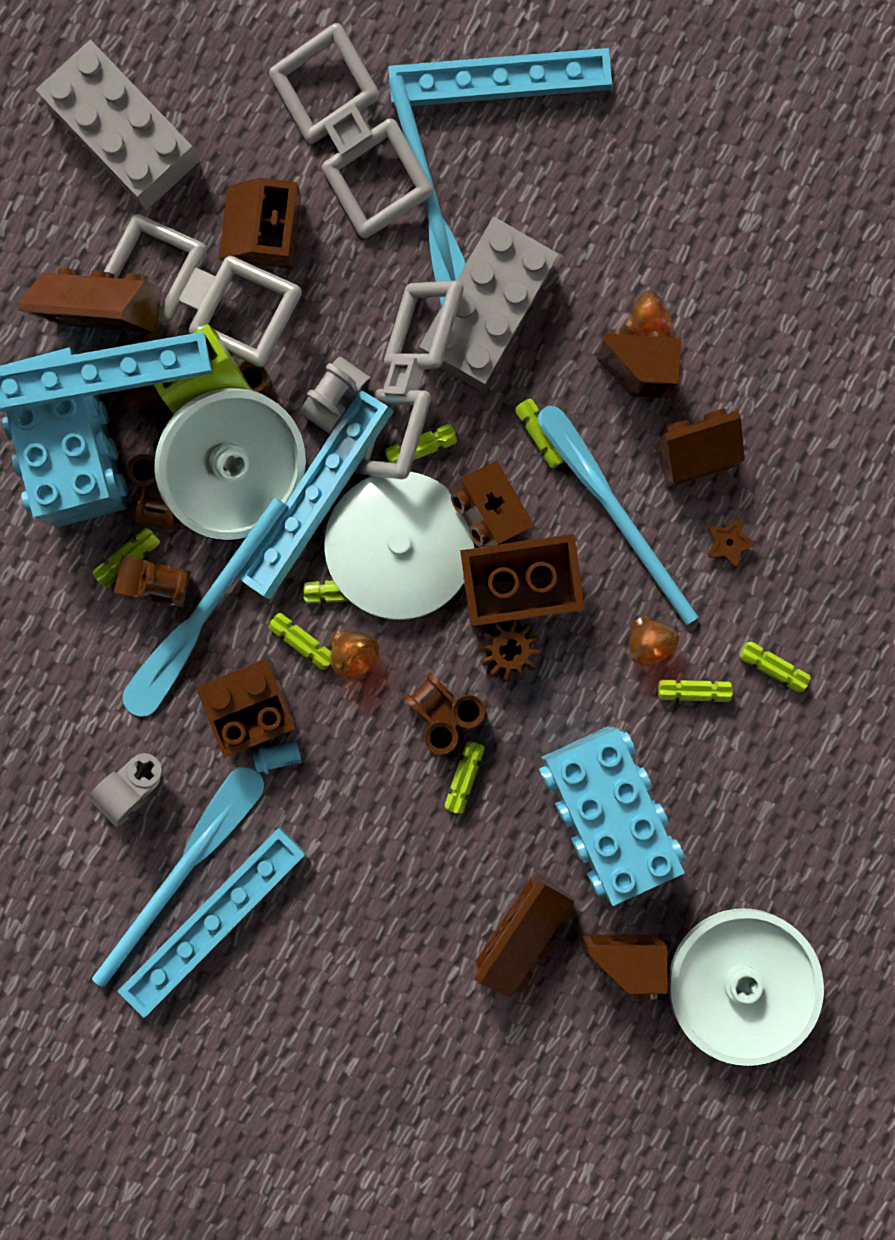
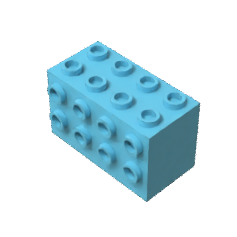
(65, 457)
(612, 815)

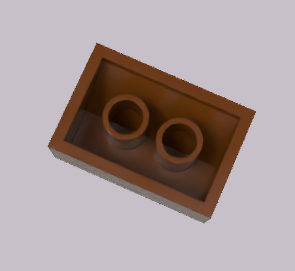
(94, 300)
(522, 579)
(523, 936)

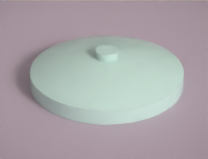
(228, 461)
(397, 546)
(745, 987)

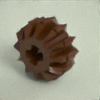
(517, 660)

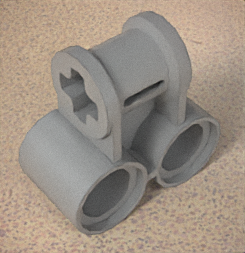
(334, 394)
(122, 792)

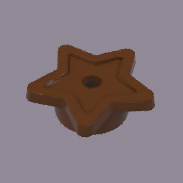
(721, 549)

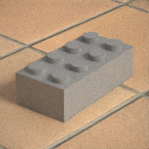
(118, 124)
(497, 293)

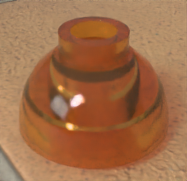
(649, 315)
(651, 641)
(352, 654)

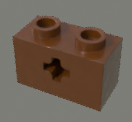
(490, 489)

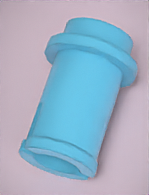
(276, 756)

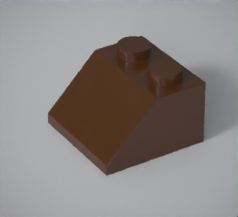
(631, 960)

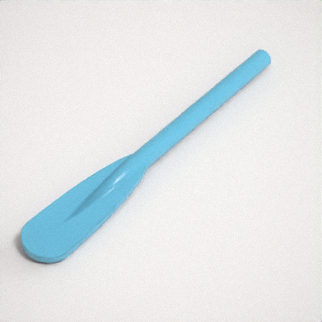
(444, 250)
(580, 460)
(165, 664)
(219, 819)

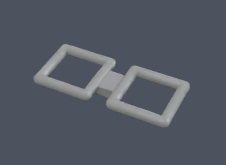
(350, 130)
(204, 291)
(408, 369)

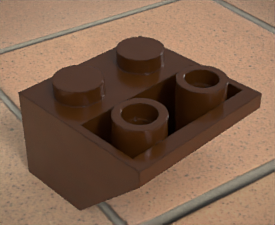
(261, 222)
(642, 363)
(701, 448)
(246, 707)

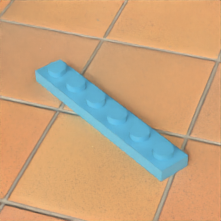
(505, 77)
(104, 371)
(315, 494)
(211, 922)

